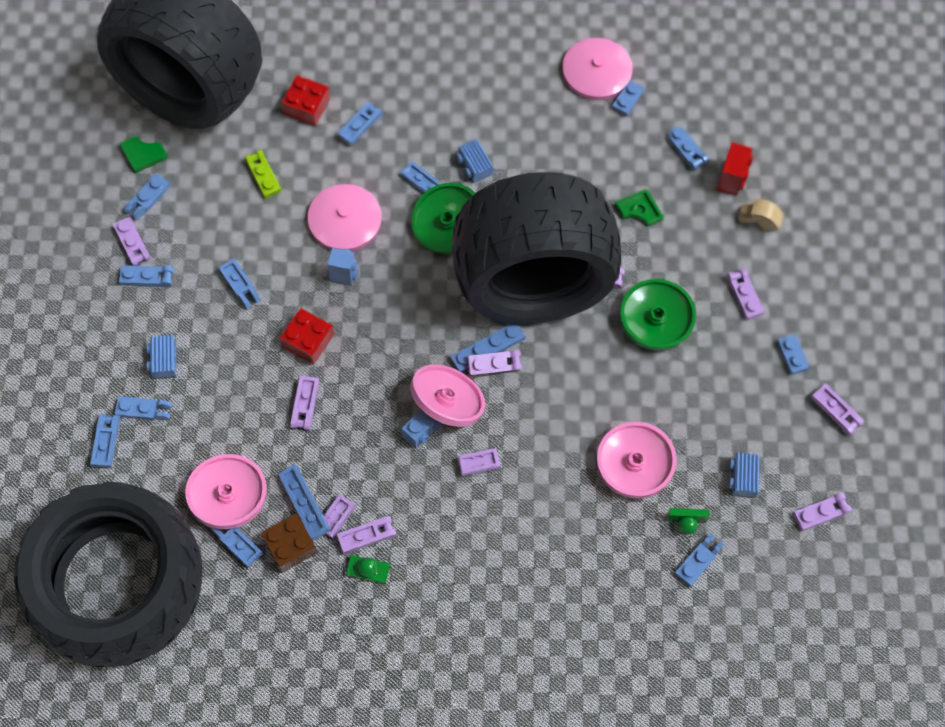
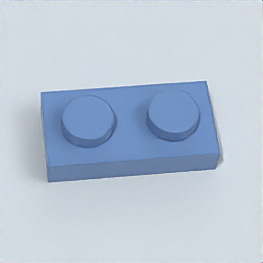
(628, 98)
(793, 354)

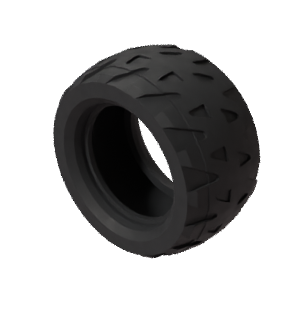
(181, 57)
(536, 248)
(71, 524)

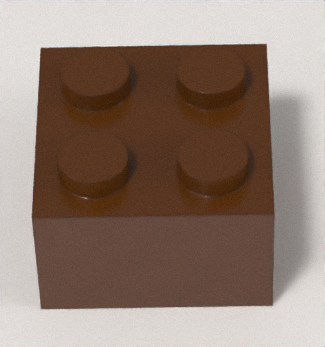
(289, 543)

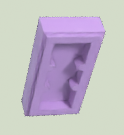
(478, 462)
(338, 514)

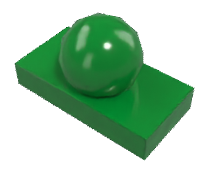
(688, 518)
(368, 569)

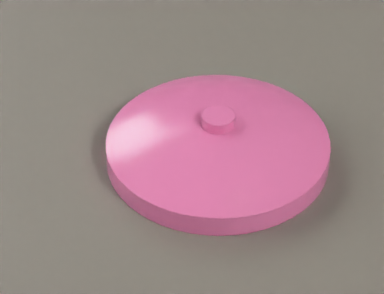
(597, 69)
(344, 217)
(447, 395)
(636, 460)
(226, 491)

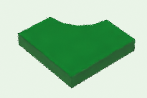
(142, 154)
(640, 207)

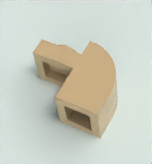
(763, 212)

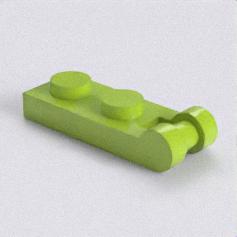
(263, 174)

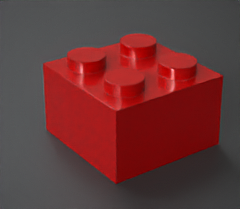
(305, 100)
(735, 169)
(307, 336)

